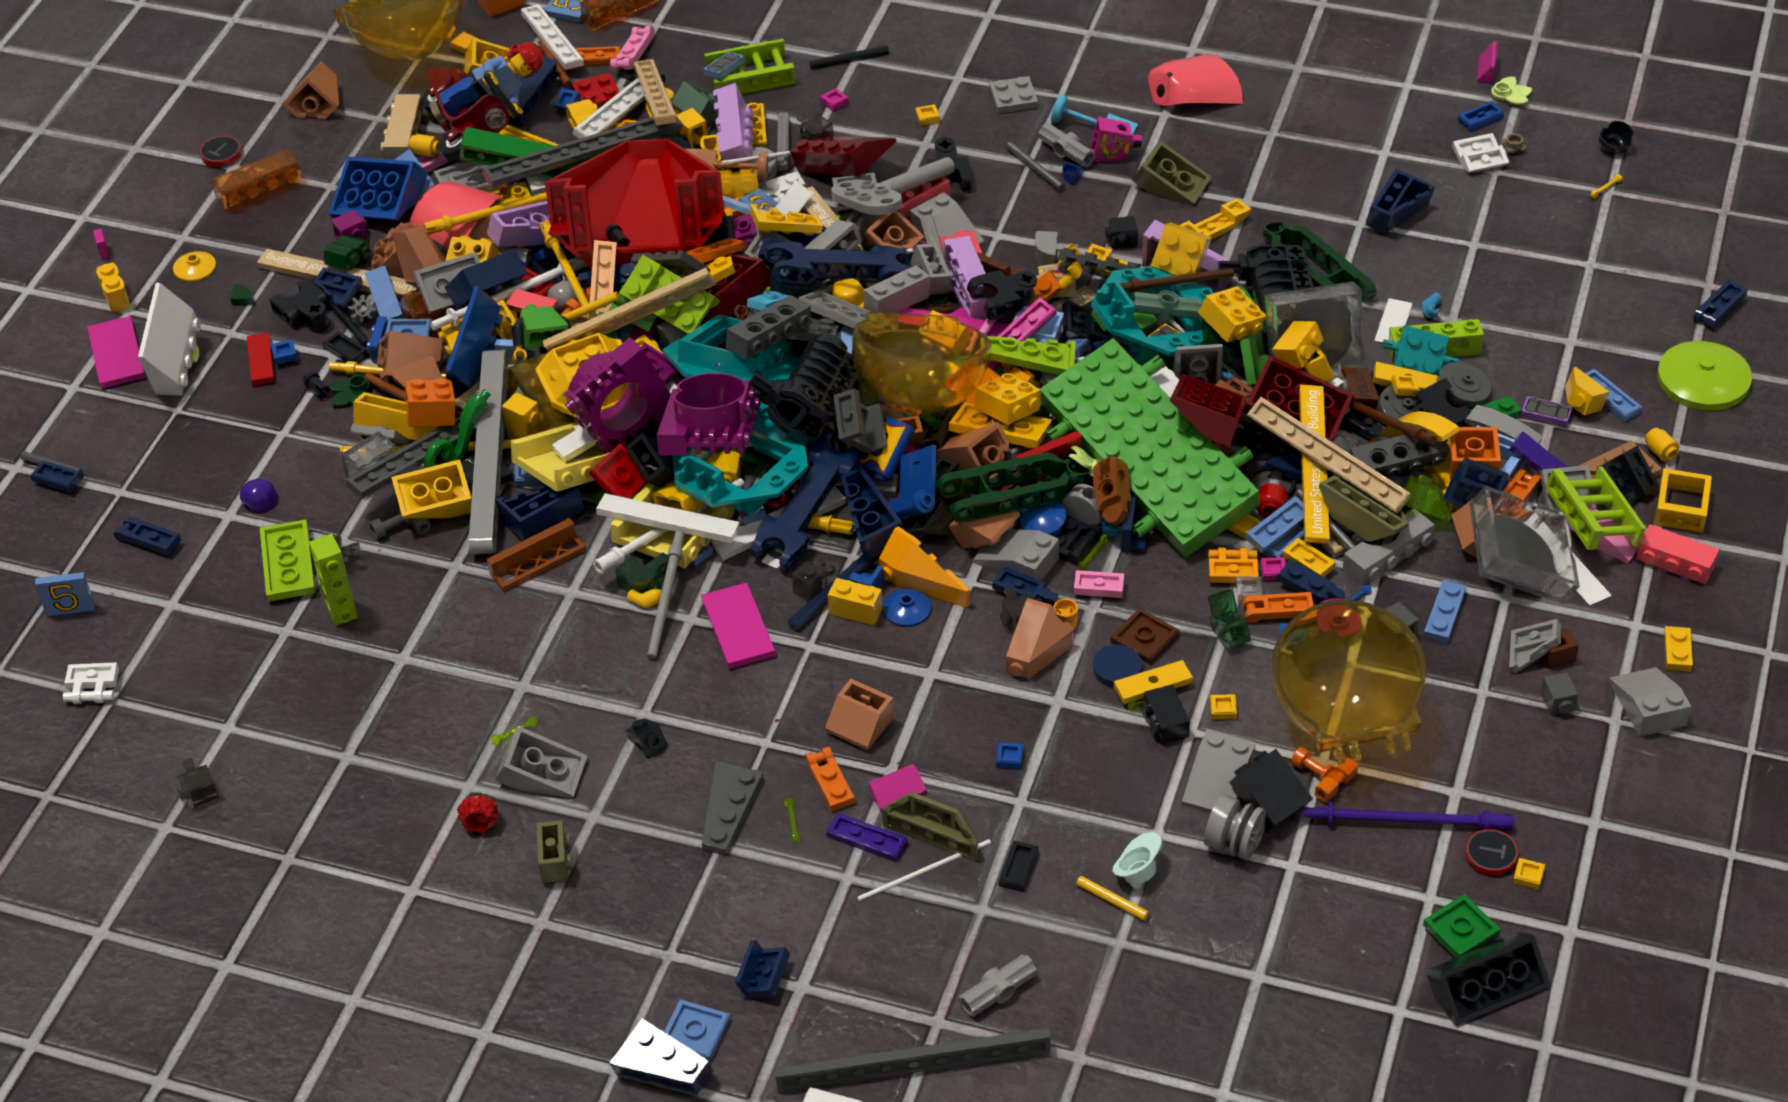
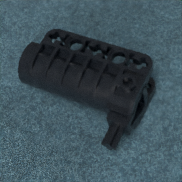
(1270, 271)
(809, 389)

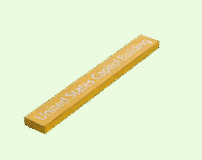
(1314, 506)

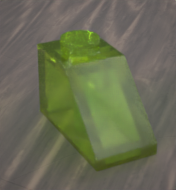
(1427, 497)

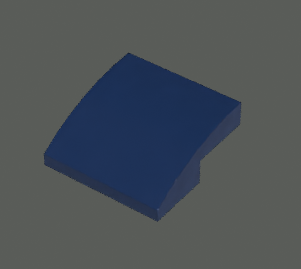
(1470, 480)

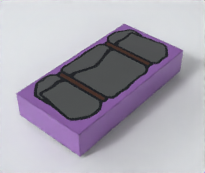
(1546, 411)

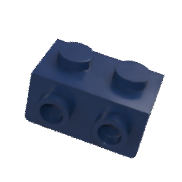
(1128, 539)
(761, 970)

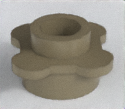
(1514, 143)

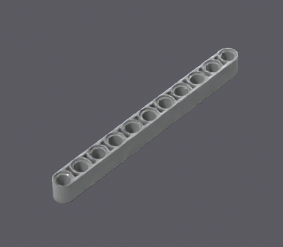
(488, 455)

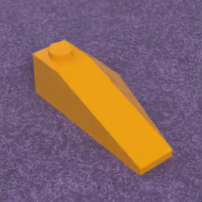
(912, 568)

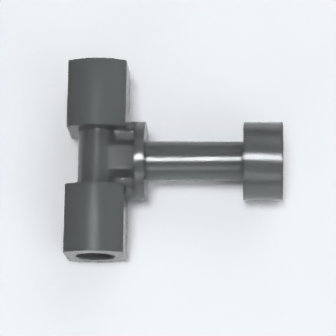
(378, 528)

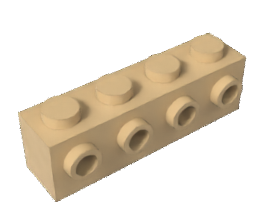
(402, 124)

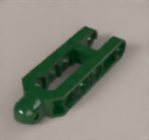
(1338, 274)
(991, 503)

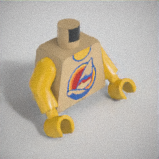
(1065, 273)

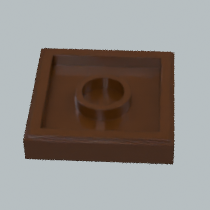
(1145, 635)

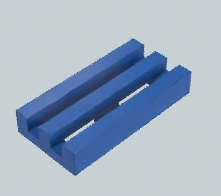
(1482, 116)

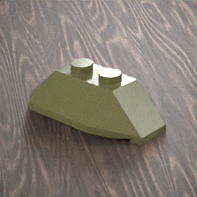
(1360, 511)
(932, 824)

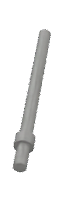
(674, 556)

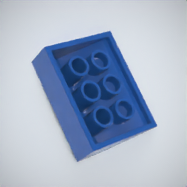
(377, 187)
(473, 339)

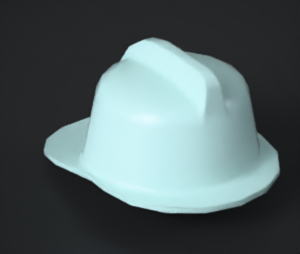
(1138, 859)

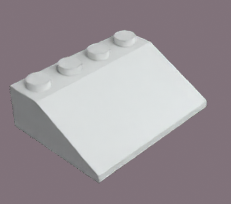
(168, 342)

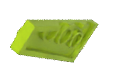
(1040, 356)

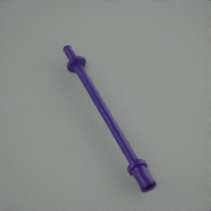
(1484, 820)

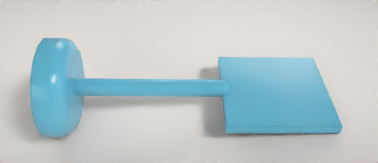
(1060, 109)

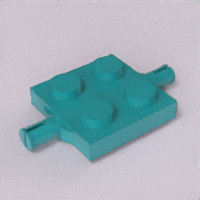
(1420, 350)

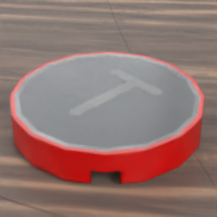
(220, 151)
(1491, 852)

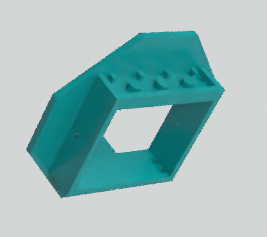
(1117, 311)
(699, 354)
(708, 483)

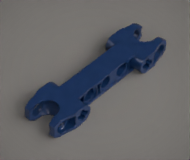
(812, 264)
(788, 530)

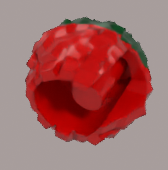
(478, 812)

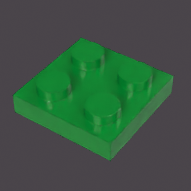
(1461, 926)

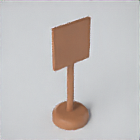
(709, 157)

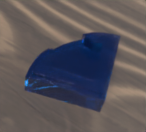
(1072, 172)

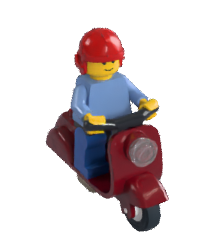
(481, 98)

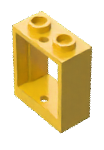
(1669, 514)

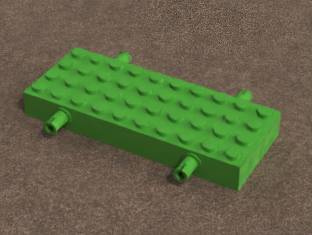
(1173, 469)

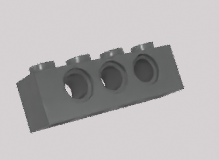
(768, 327)
(1405, 446)

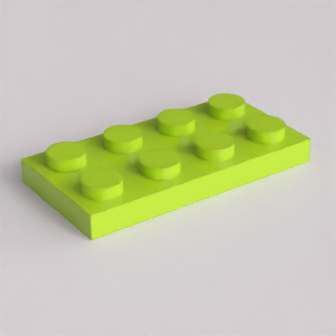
(287, 560)

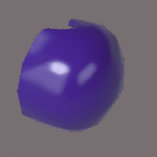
(258, 495)

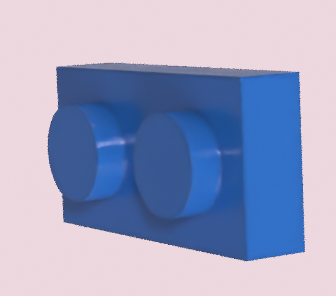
(377, 333)

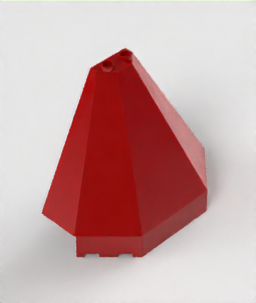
(646, 187)

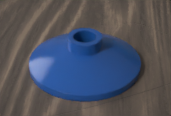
(907, 607)

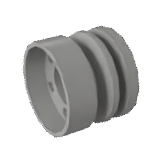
(1229, 825)

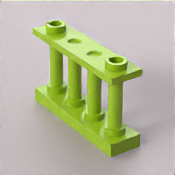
(758, 79)
(1585, 521)

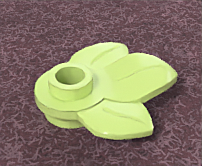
(1510, 91)
(1084, 459)

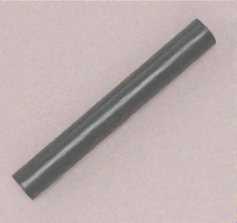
(36, 459)

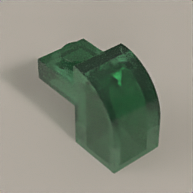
(642, 577)
(1225, 621)

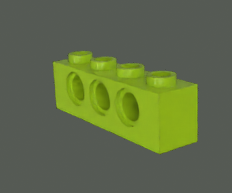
(1464, 336)
(333, 579)

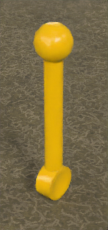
(1594, 194)

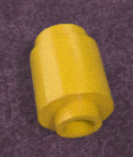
(424, 145)
(1662, 444)

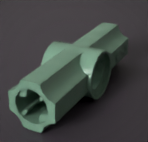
(1166, 305)

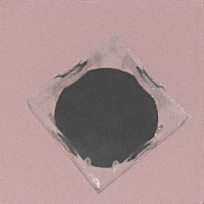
(1338, 316)
(1523, 545)

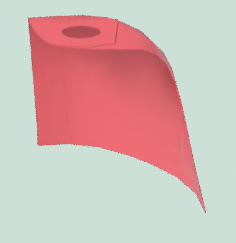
(1195, 81)
(451, 200)

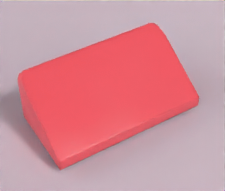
(521, 299)

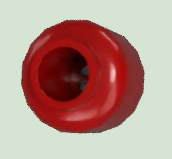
(1271, 498)

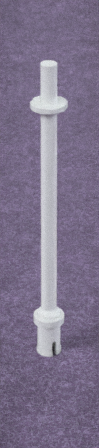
(454, 316)
(617, 555)

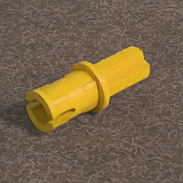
(831, 524)

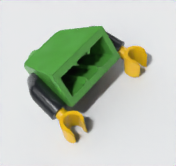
(534, 327)

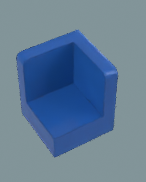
(875, 580)

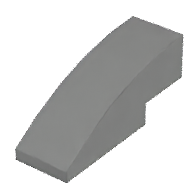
(1505, 424)

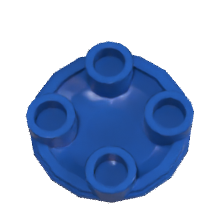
(1044, 518)

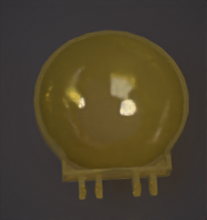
(400, 27)
(919, 360)
(1349, 676)

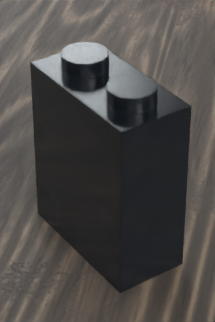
(1271, 786)

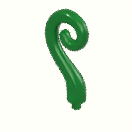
(469, 416)

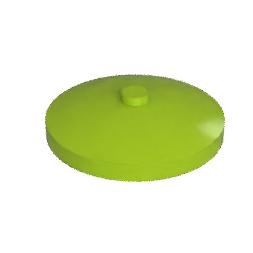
(1704, 375)

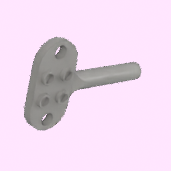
(885, 196)

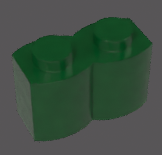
(346, 252)

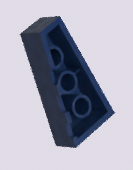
(870, 513)

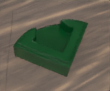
(241, 295)

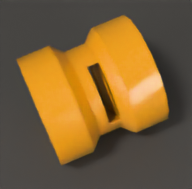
(1067, 611)

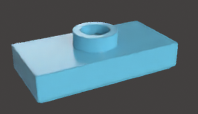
(765, 300)

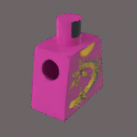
(1113, 140)

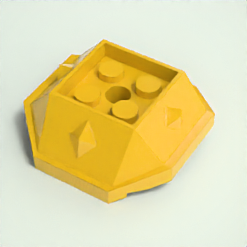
(561, 364)

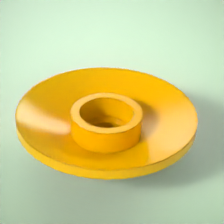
(194, 266)

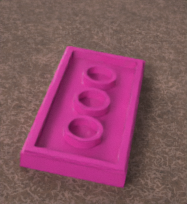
(115, 352)
(738, 625)

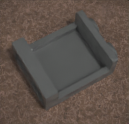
(859, 424)

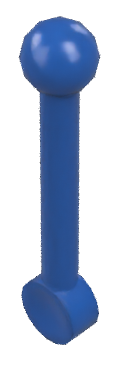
(1366, 589)

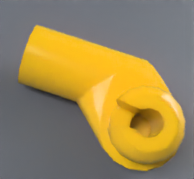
(645, 599)

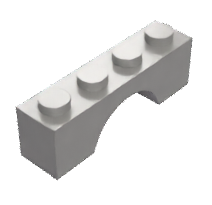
(1369, 561)

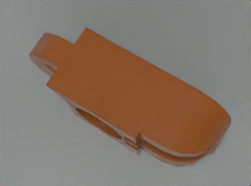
(1112, 489)

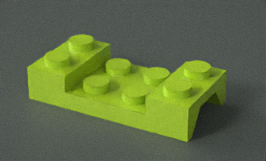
(684, 314)

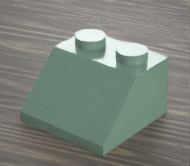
(698, 99)

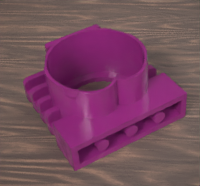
(601, 374)
(708, 415)

